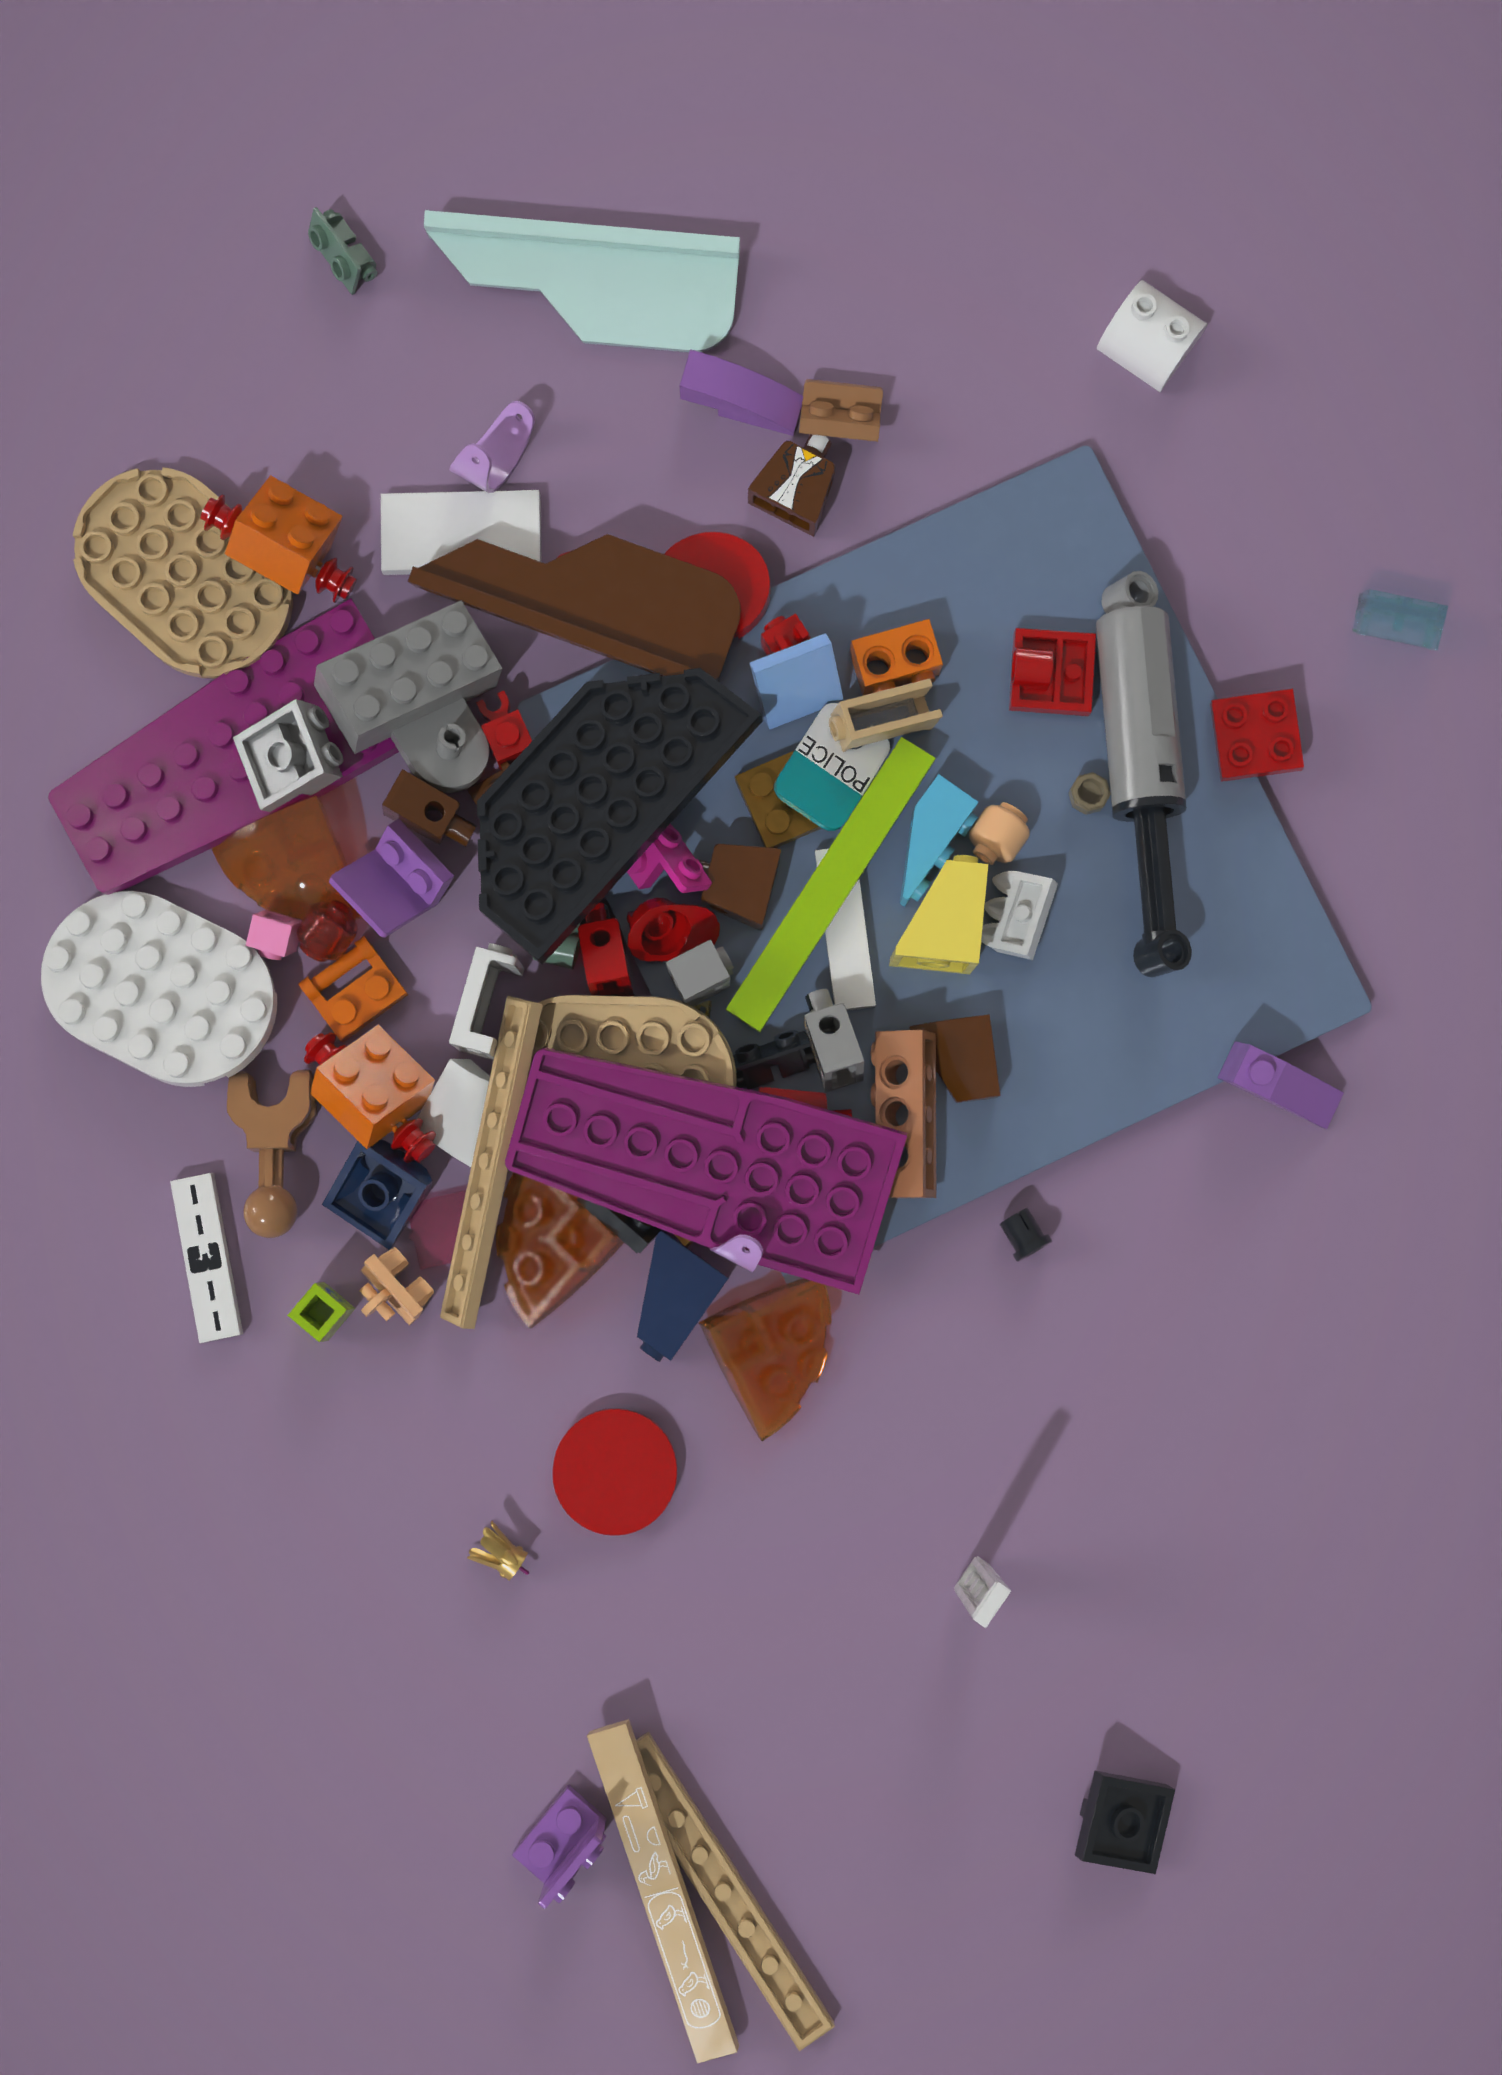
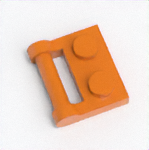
(362, 999)

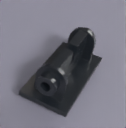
(785, 1050)

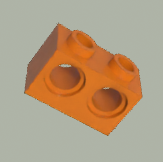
(891, 649)

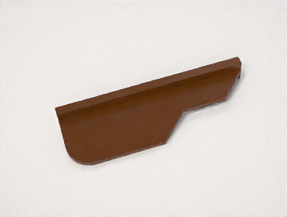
(599, 598)

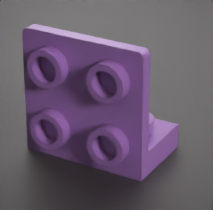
(393, 880)
(562, 1842)

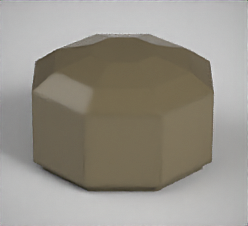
(1089, 793)

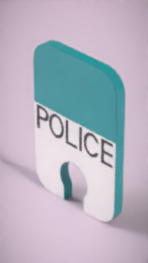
(823, 779)

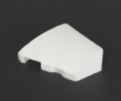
(456, 1108)

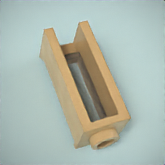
(883, 715)

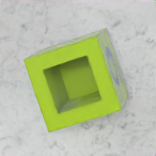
(321, 1311)

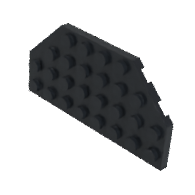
(598, 797)

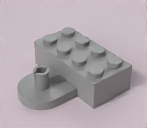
(417, 692)

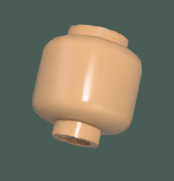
(999, 833)

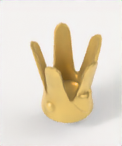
(504, 1555)

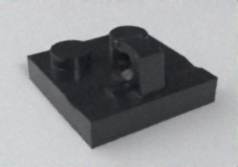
(1124, 1822)

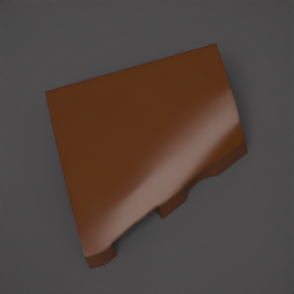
(965, 1057)

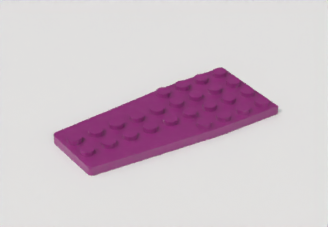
(181, 776)
(710, 1161)

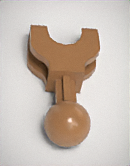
(271, 1132)

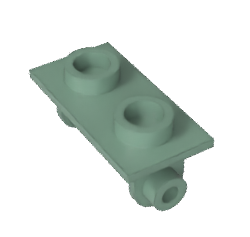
(331, 236)

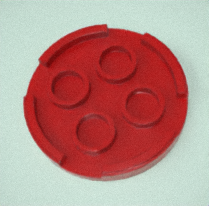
(735, 562)
(615, 1471)

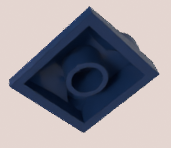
(378, 1191)

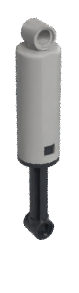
(1144, 753)

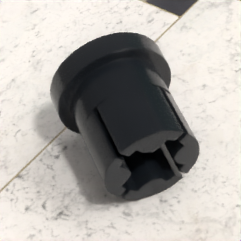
(1024, 1234)

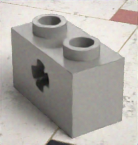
(700, 972)

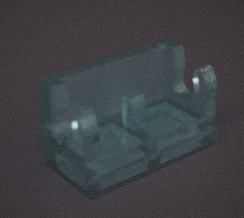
(1399, 619)

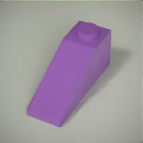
(1280, 1084)

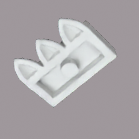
(1019, 914)

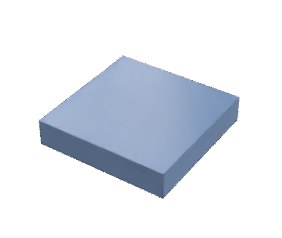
(797, 681)

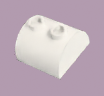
(1151, 335)

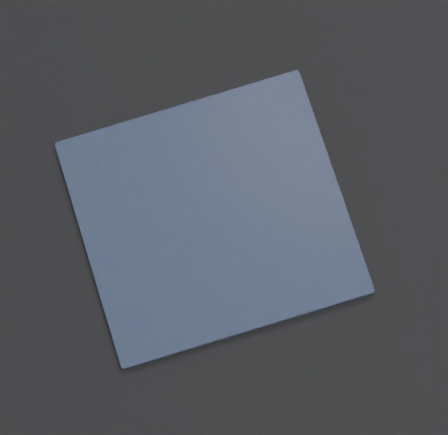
(1078, 1027)

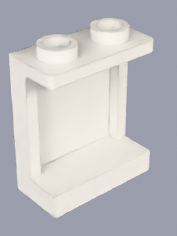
(476, 999)

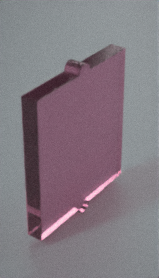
(436, 1229)

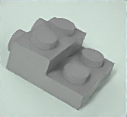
(289, 754)

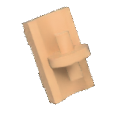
(382, 1274)

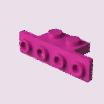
(674, 857)

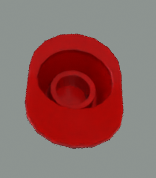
(667, 929)

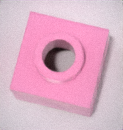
(273, 934)

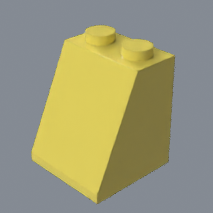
(948, 922)

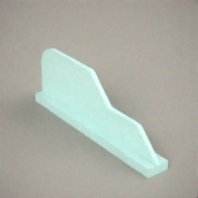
(603, 279)

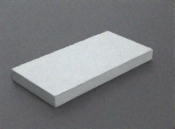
(432, 524)

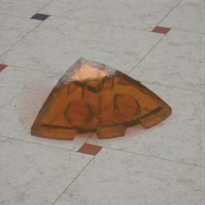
(285, 859)
(548, 1247)
(772, 1350)

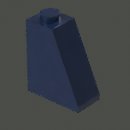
(675, 1297)

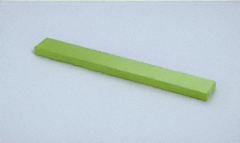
(830, 884)

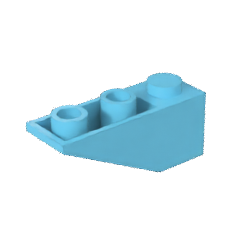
(933, 826)

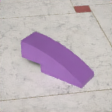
(740, 393)

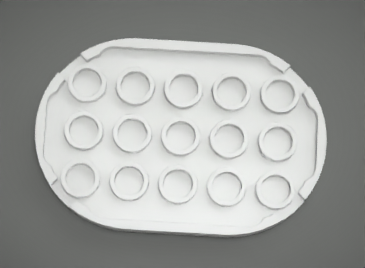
(159, 988)

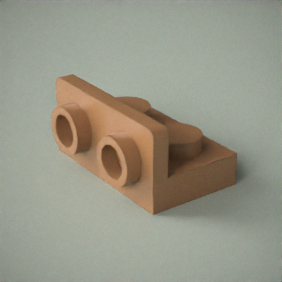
(841, 410)

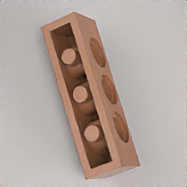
(918, 1094)

